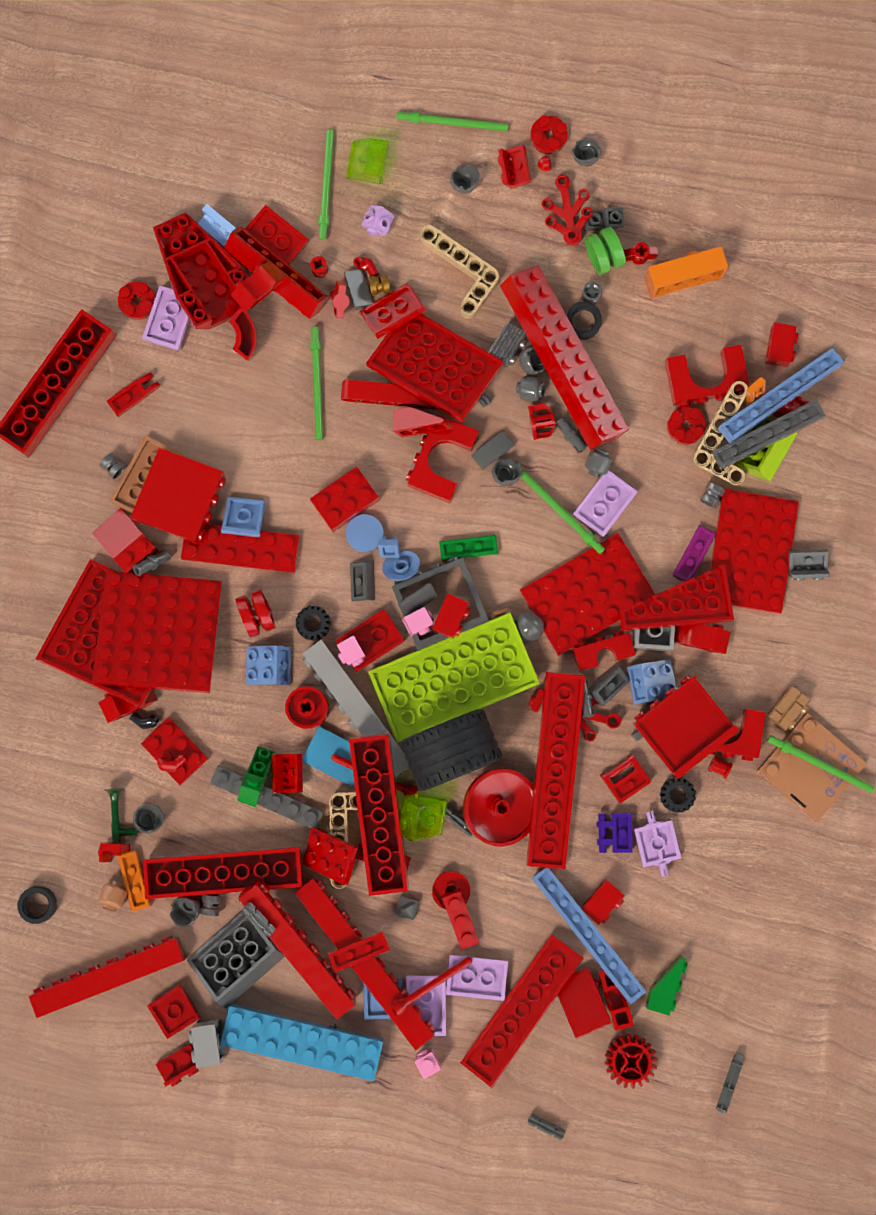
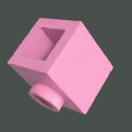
(418, 622)
(351, 652)
(427, 1063)

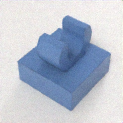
(389, 548)

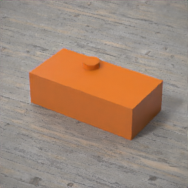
(686, 272)

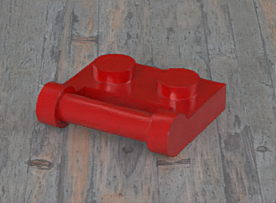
(630, 783)

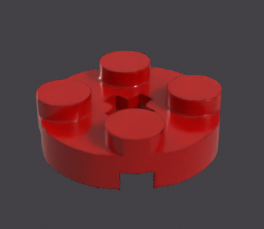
(546, 124)
(127, 294)
(679, 433)
(452, 879)

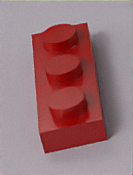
(460, 919)
(359, 951)

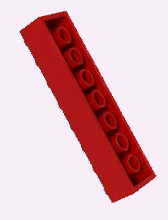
(55, 382)
(379, 814)
(222, 872)

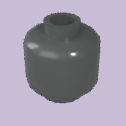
(530, 388)
(598, 462)

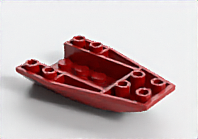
(199, 271)

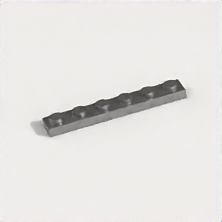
(768, 434)
(275, 802)

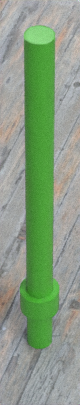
(416, 117)
(323, 220)
(315, 347)
(588, 538)
(787, 747)

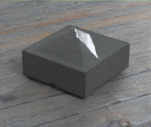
(406, 907)

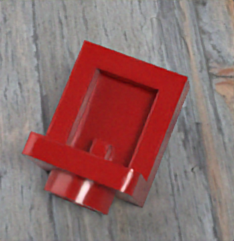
(536, 700)

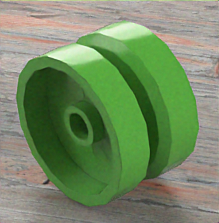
(605, 251)

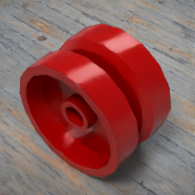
(255, 613)
(307, 696)

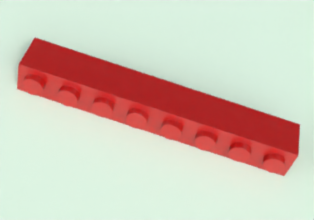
(300, 952)
(107, 977)

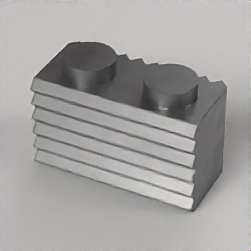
(508, 343)

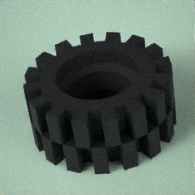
(305, 614)
(689, 795)

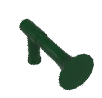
(115, 825)

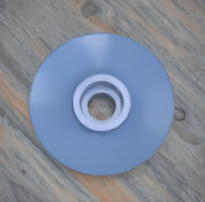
(402, 567)

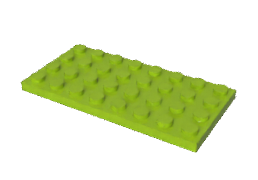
(454, 677)

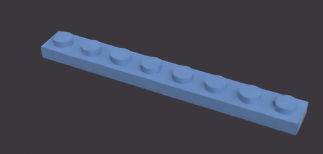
(780, 395)
(589, 935)

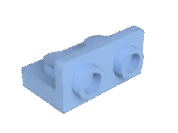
(216, 225)

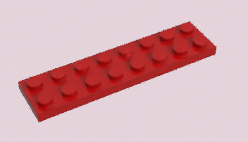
(521, 1010)

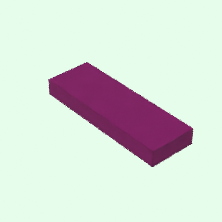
(694, 554)

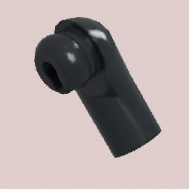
(146, 722)

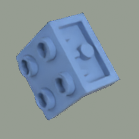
(268, 665)
(651, 680)

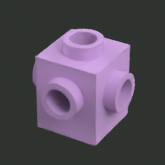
(377, 221)

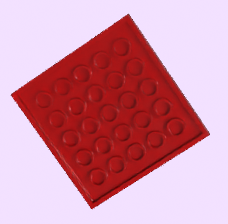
(157, 632)
(74, 636)

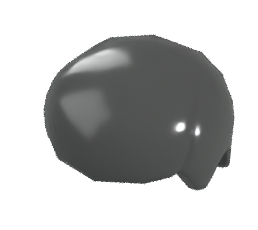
(586, 152)
(464, 179)
(530, 361)
(506, 472)
(529, 626)
(148, 818)
(184, 911)

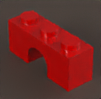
(619, 645)
(616, 1003)

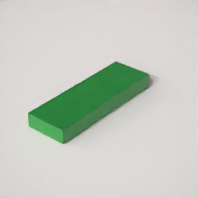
(468, 547)

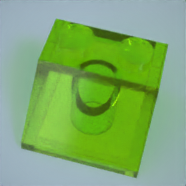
(368, 160)
(422, 817)

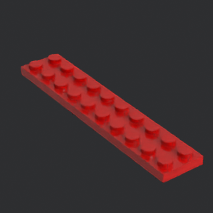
(555, 770)

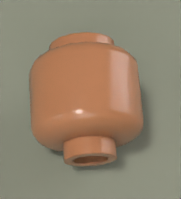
(112, 896)

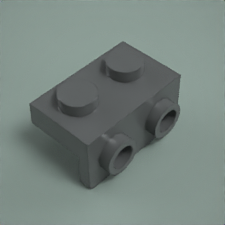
(808, 564)

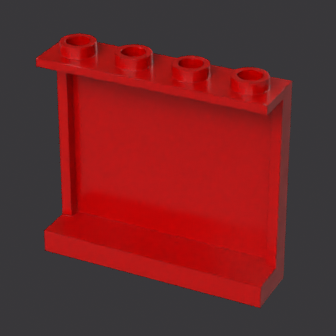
(178, 496)
(684, 726)

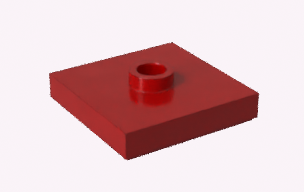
(174, 1011)

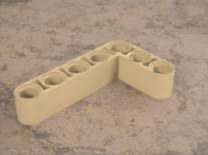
(464, 266)
(713, 431)
(342, 811)

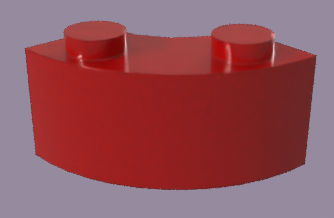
(257, 286)
(245, 334)
(703, 637)
(116, 708)

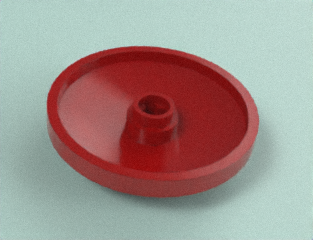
(499, 807)

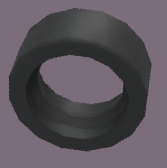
(594, 311)
(52, 904)

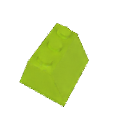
(766, 461)

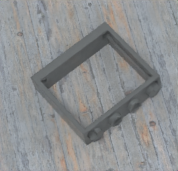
(436, 570)

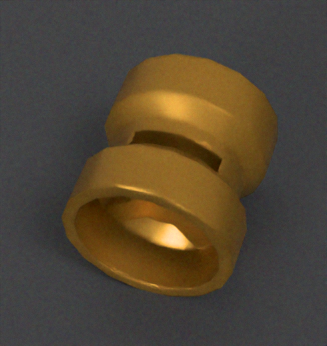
(379, 284)

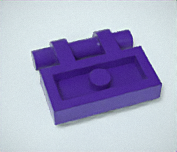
(621, 833)

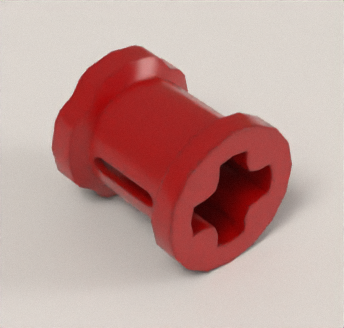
(317, 261)
(720, 767)

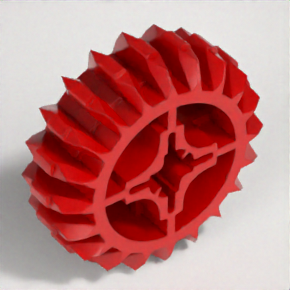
(619, 1047)

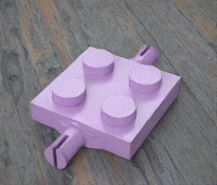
(657, 843)

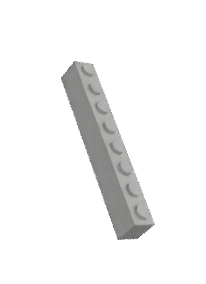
(350, 699)

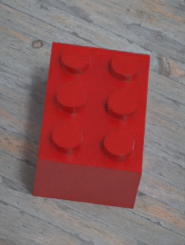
(344, 499)

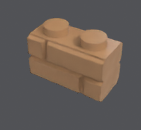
(788, 708)

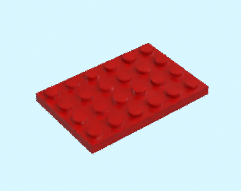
(435, 365)
(754, 545)
(587, 594)

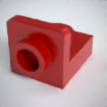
(108, 849)

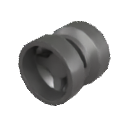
(594, 290)
(112, 465)
(712, 495)
(210, 905)

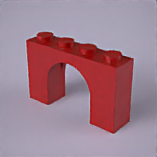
(685, 391)
(422, 477)
(749, 738)

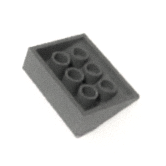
(234, 959)

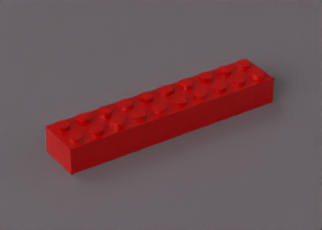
(564, 357)

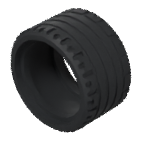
(451, 749)

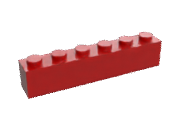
(294, 288)

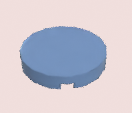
(364, 533)

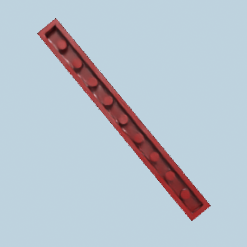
(371, 971)

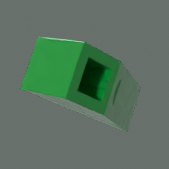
(255, 777)
(663, 991)

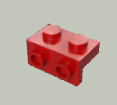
(514, 167)
(287, 773)

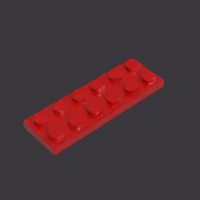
(268, 552)

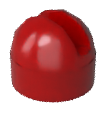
(544, 164)

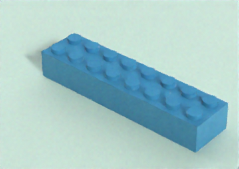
(302, 1042)

